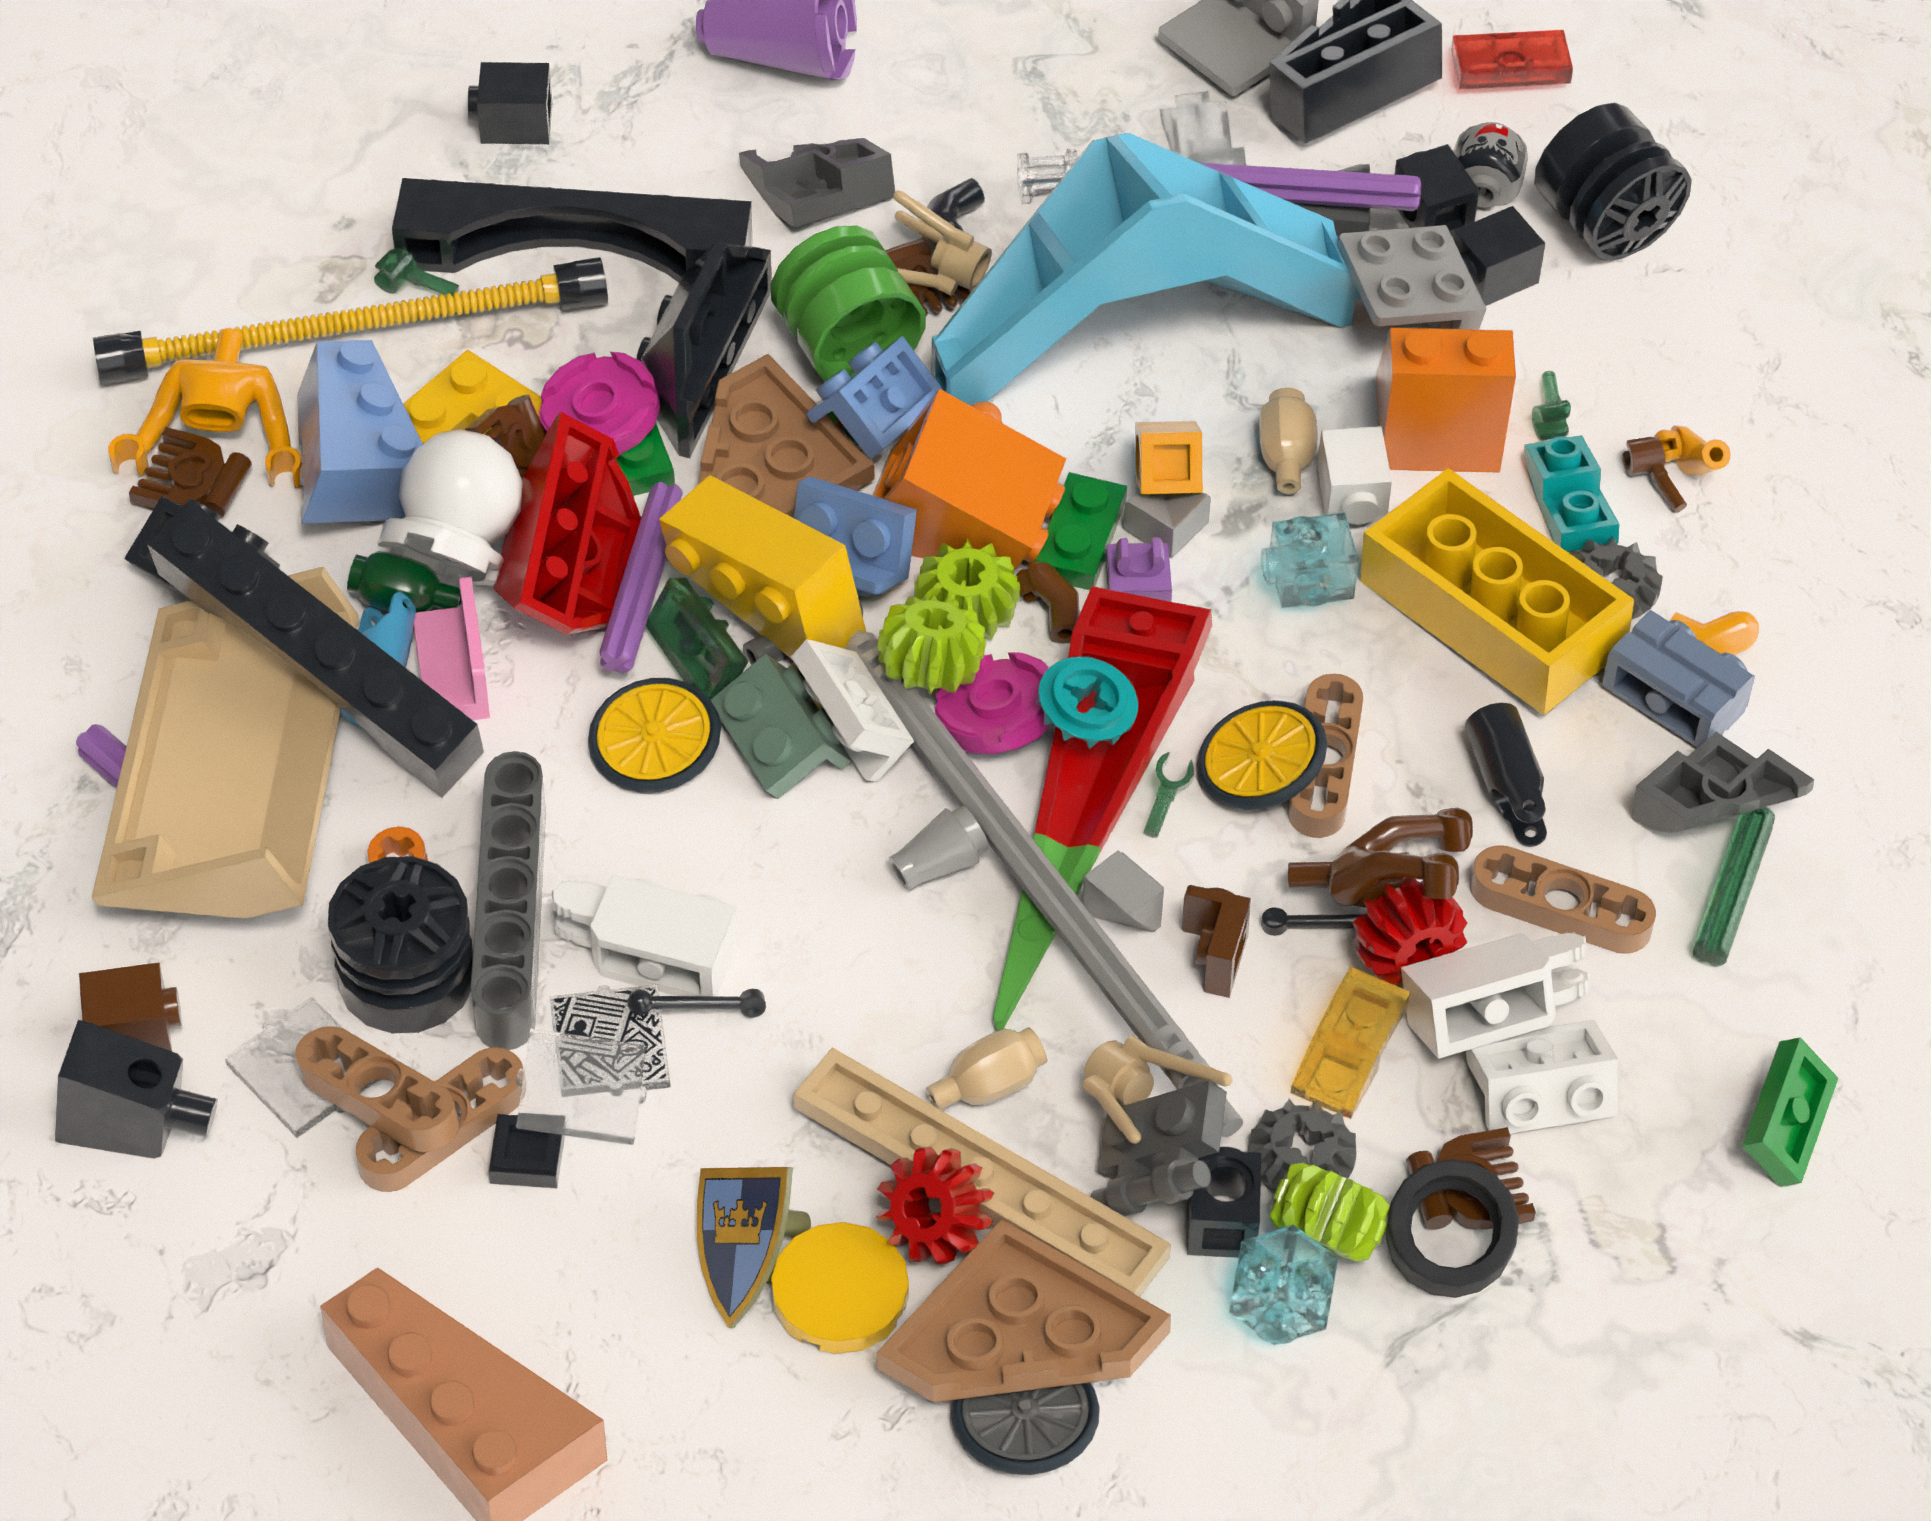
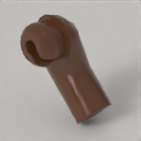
(1062, 598)

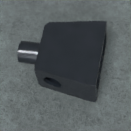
(125, 1095)

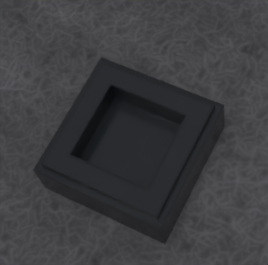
(524, 1155)

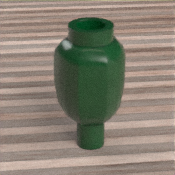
(387, 573)

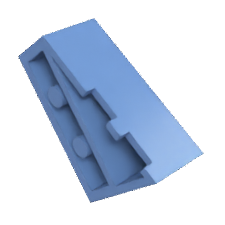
(351, 435)

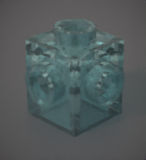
(1311, 560)
(1283, 1285)

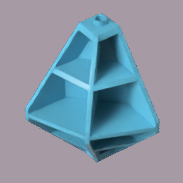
(1127, 227)

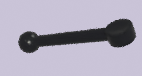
(1276, 921)
(750, 1002)

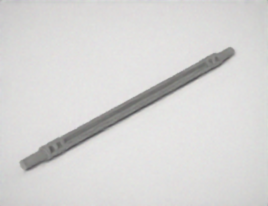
(1037, 874)

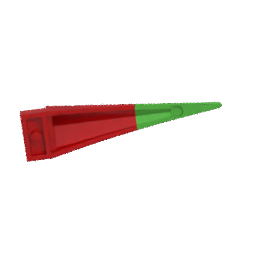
(1087, 788)

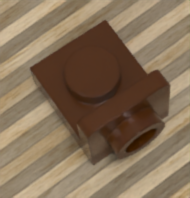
(1223, 930)

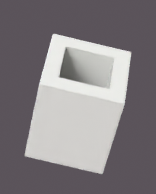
(1354, 473)

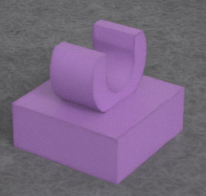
(1139, 568)

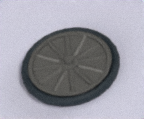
(1029, 1428)

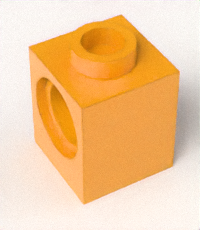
(1168, 457)

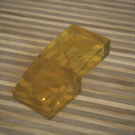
(1350, 1042)

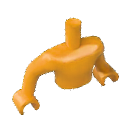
(214, 400)

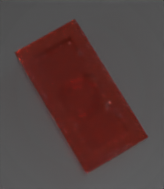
(1511, 59)

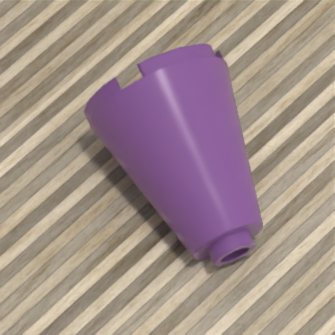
(782, 34)

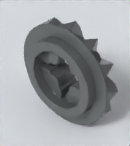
(1640, 572)
(1275, 1133)

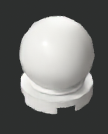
(456, 502)

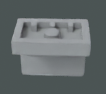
(1237, 37)
(1412, 278)

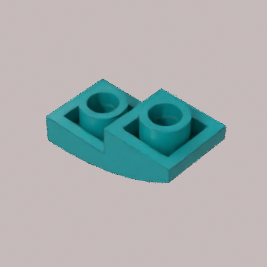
(1569, 492)

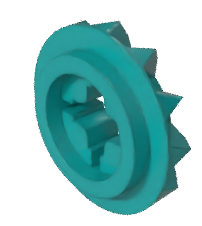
(1072, 680)

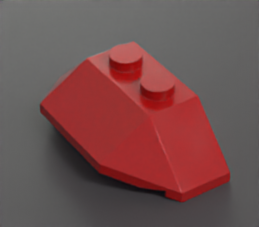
(571, 531)

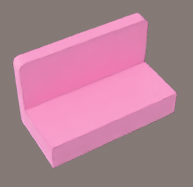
(452, 654)

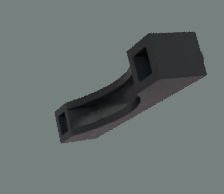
(467, 222)
(377, 691)

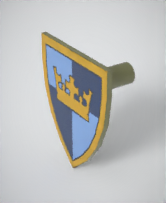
(741, 1230)

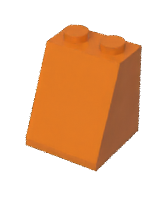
(1445, 398)
(972, 482)

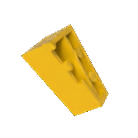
(764, 566)

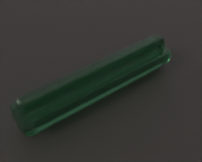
(1733, 886)

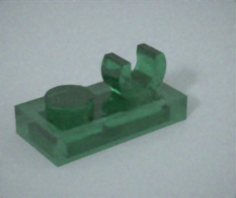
(694, 638)

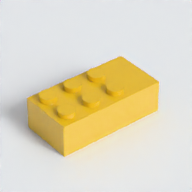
(1495, 590)

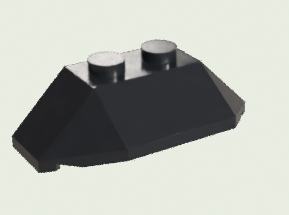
(703, 335)

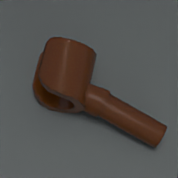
(1648, 456)

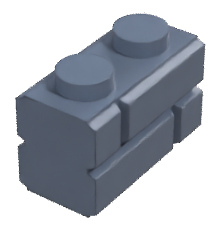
(1678, 679)

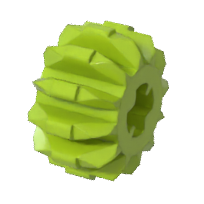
(975, 580)
(931, 644)
(1331, 1210)

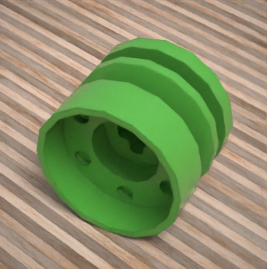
(842, 296)

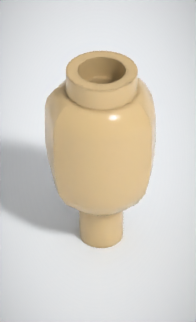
(1288, 436)
(990, 1069)

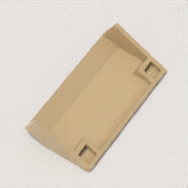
(220, 771)

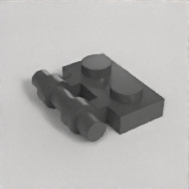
(1174, 1134)

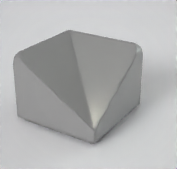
(1169, 516)
(1123, 893)

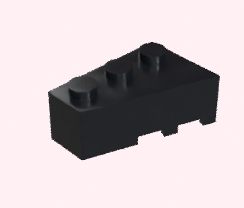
(1354, 65)

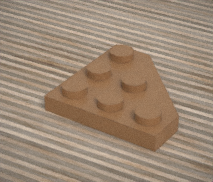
(768, 443)
(1020, 1322)

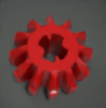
(1407, 929)
(934, 1232)

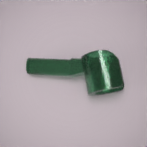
(399, 267)
(1551, 417)
(1165, 795)

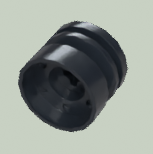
(1612, 181)
(401, 944)

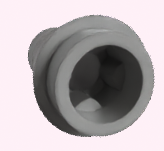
(942, 847)

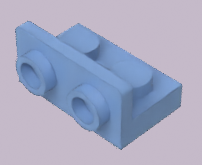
(879, 395)
(872, 529)

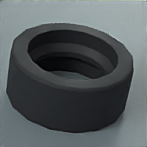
(1461, 1177)

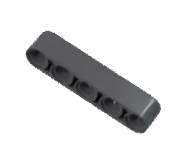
(510, 816)

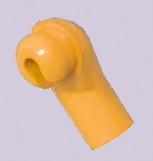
(1691, 452)
(1727, 634)

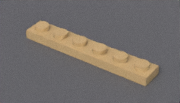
(896, 1123)

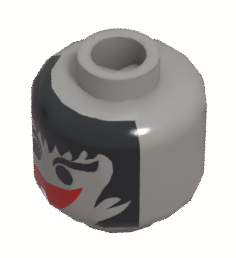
(1494, 160)

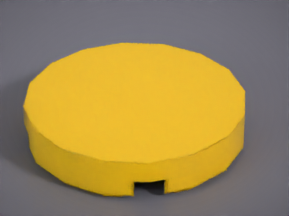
(840, 1287)

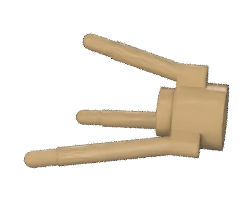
(956, 256)
(1120, 1076)

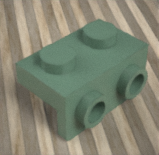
(778, 725)

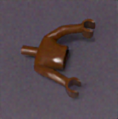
(1368, 864)

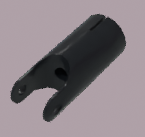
(1509, 768)

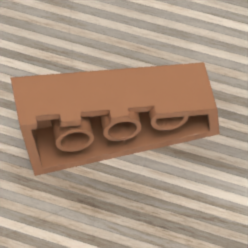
(464, 1405)

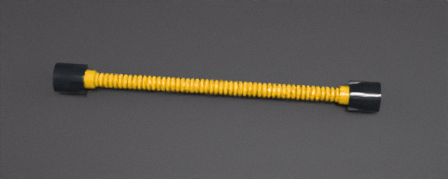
(571, 285)

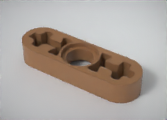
(1333, 776)
(1550, 875)
(464, 1084)
(387, 1112)

